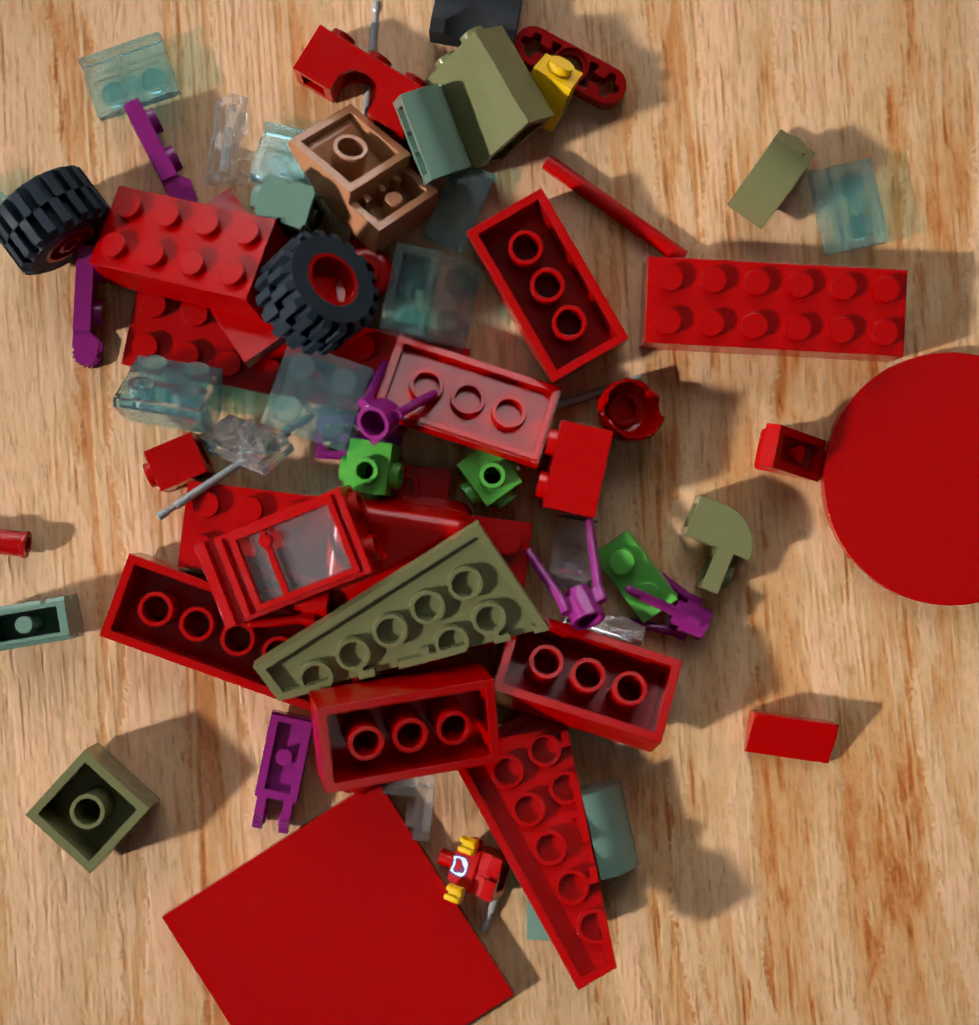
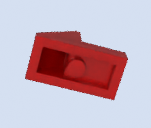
(789, 452)

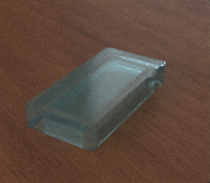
(459, 208)

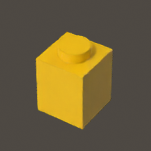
(557, 83)

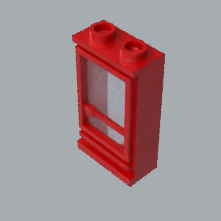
(290, 555)

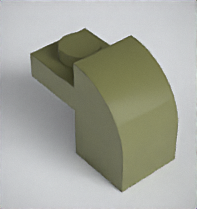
(771, 178)
(725, 533)

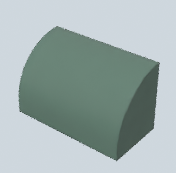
(431, 133)
(609, 828)

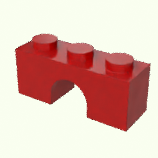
(335, 62)

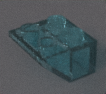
(430, 296)
(171, 394)

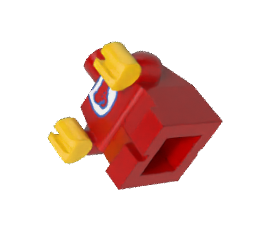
(474, 870)

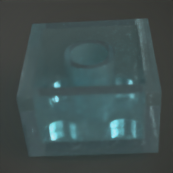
(317, 397)

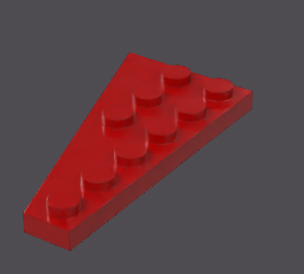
(543, 831)

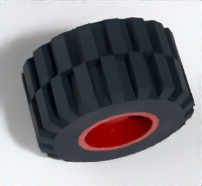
(50, 218)
(316, 292)

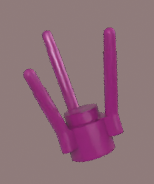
(381, 416)
(580, 602)
(688, 617)

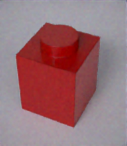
(177, 462)

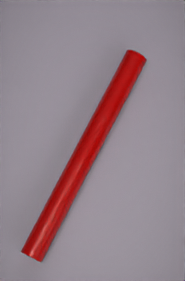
(613, 208)

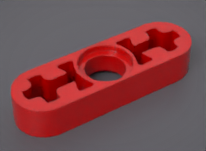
(567, 50)

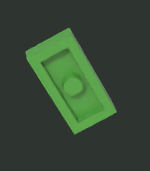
(630, 565)

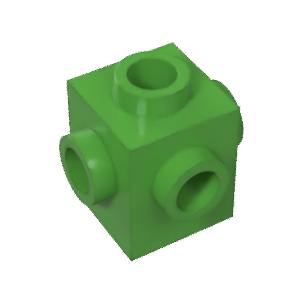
(384, 459)
(478, 491)

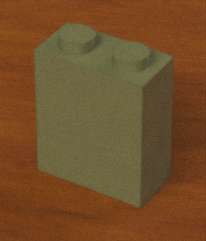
(490, 95)

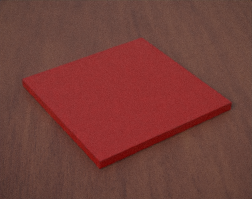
(339, 930)

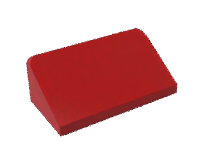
(790, 736)

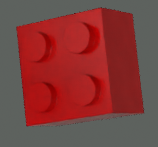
(574, 469)

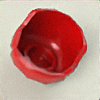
(629, 410)

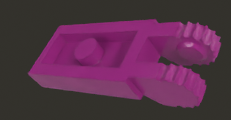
(163, 160)
(88, 310)
(282, 766)

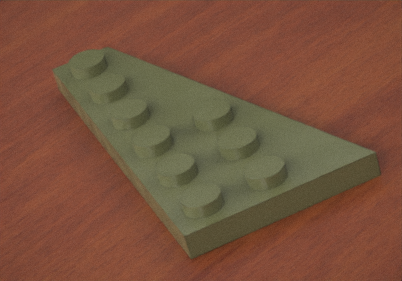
(419, 614)

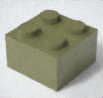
(93, 807)

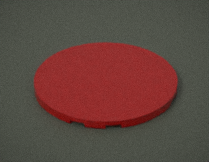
(907, 479)

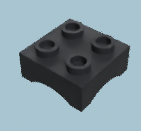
(455, 17)

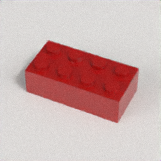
(186, 250)
(546, 287)
(589, 683)
(404, 727)

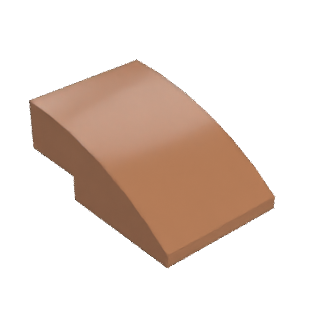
(363, 177)

